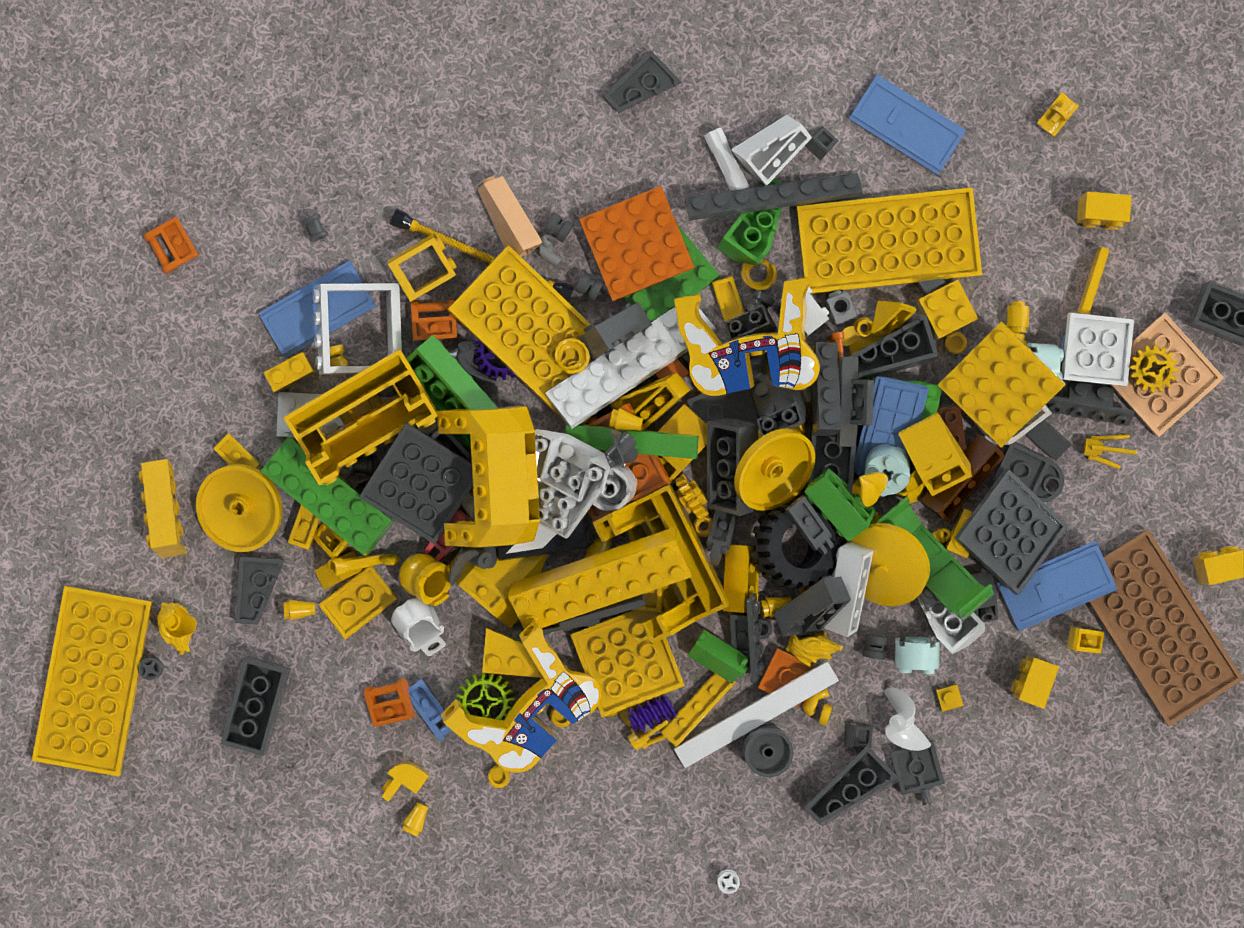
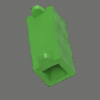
(718, 656)

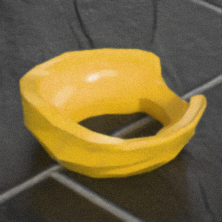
(767, 283)
(582, 351)

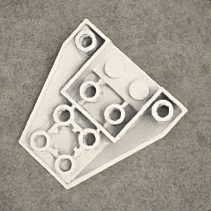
(568, 479)

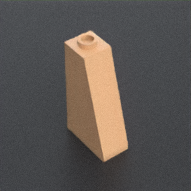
(508, 216)

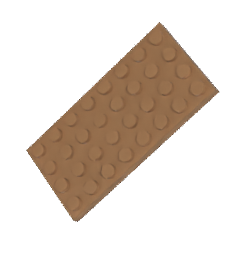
(1162, 631)

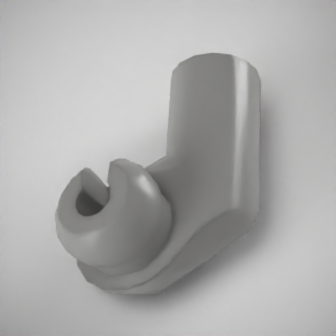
(546, 251)

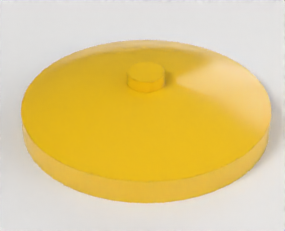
(774, 469)
(239, 507)
(897, 566)

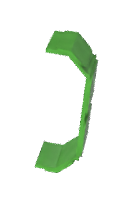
(947, 577)

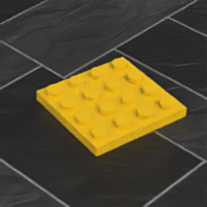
(1001, 384)
(626, 661)

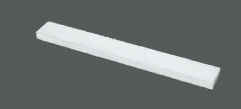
(756, 714)

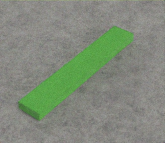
(647, 441)

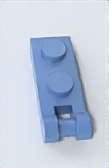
(428, 708)

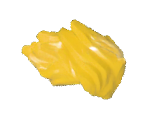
(176, 626)
(813, 648)

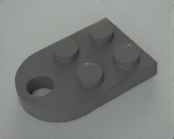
(1032, 471)

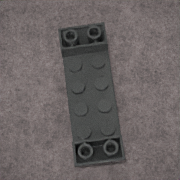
(776, 405)

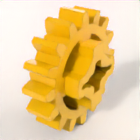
(1157, 376)
(691, 496)

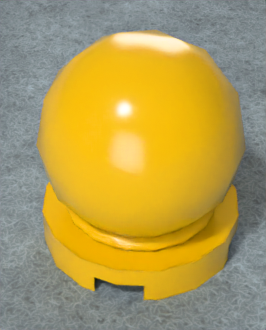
(425, 578)

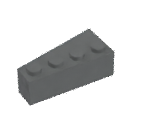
(852, 786)

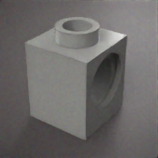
(837, 317)

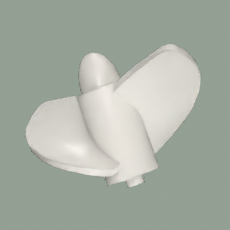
(901, 726)

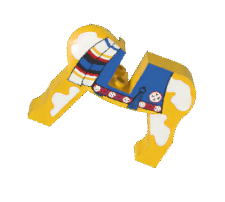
(727, 367)
(522, 737)

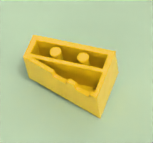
(654, 398)

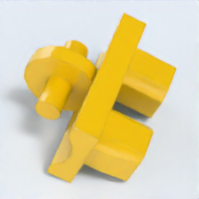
(1057, 114)

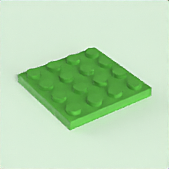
(660, 297)

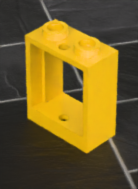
(413, 250)

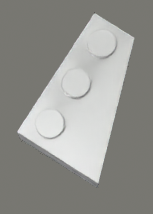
(772, 148)

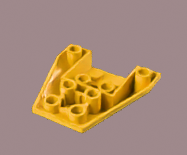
(492, 585)

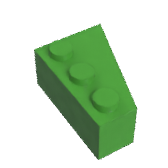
(839, 505)

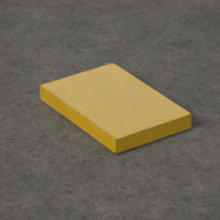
(358, 602)

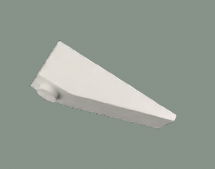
(950, 630)

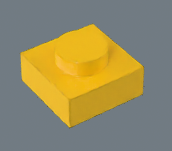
(949, 697)

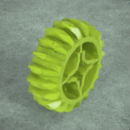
(496, 700)

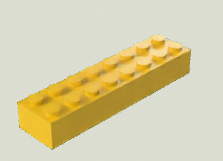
(601, 579)

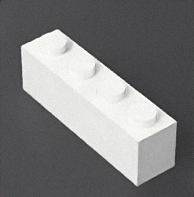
(854, 568)

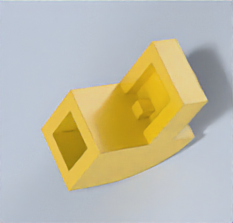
(407, 774)

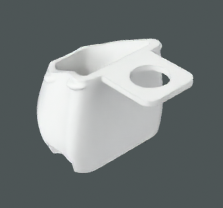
(418, 626)

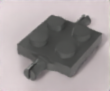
(917, 771)

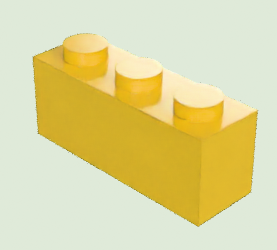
(740, 577)

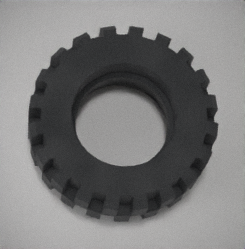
(770, 557)

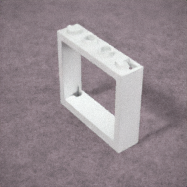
(321, 320)

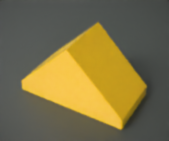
(890, 317)
(330, 541)
(327, 580)
(1085, 640)

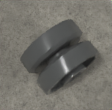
(758, 741)

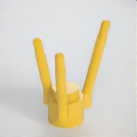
(1093, 447)
(643, 740)

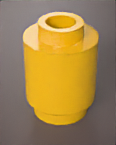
(1018, 317)

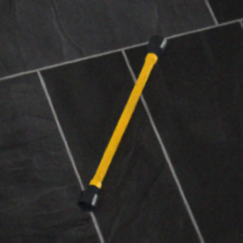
(404, 221)

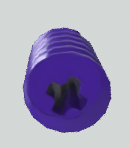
(651, 713)

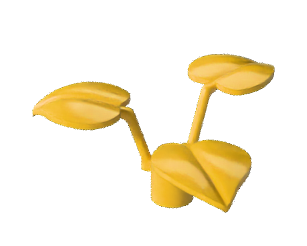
(873, 484)

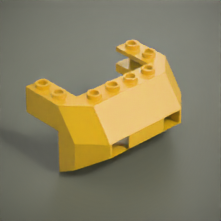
(364, 416)
(502, 476)
(683, 600)

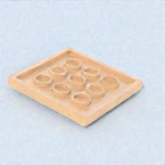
(1193, 381)

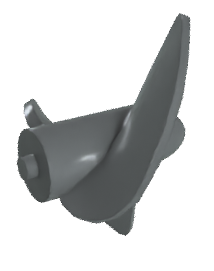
(464, 354)
(622, 450)
(479, 556)

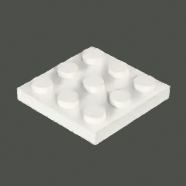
(1097, 349)

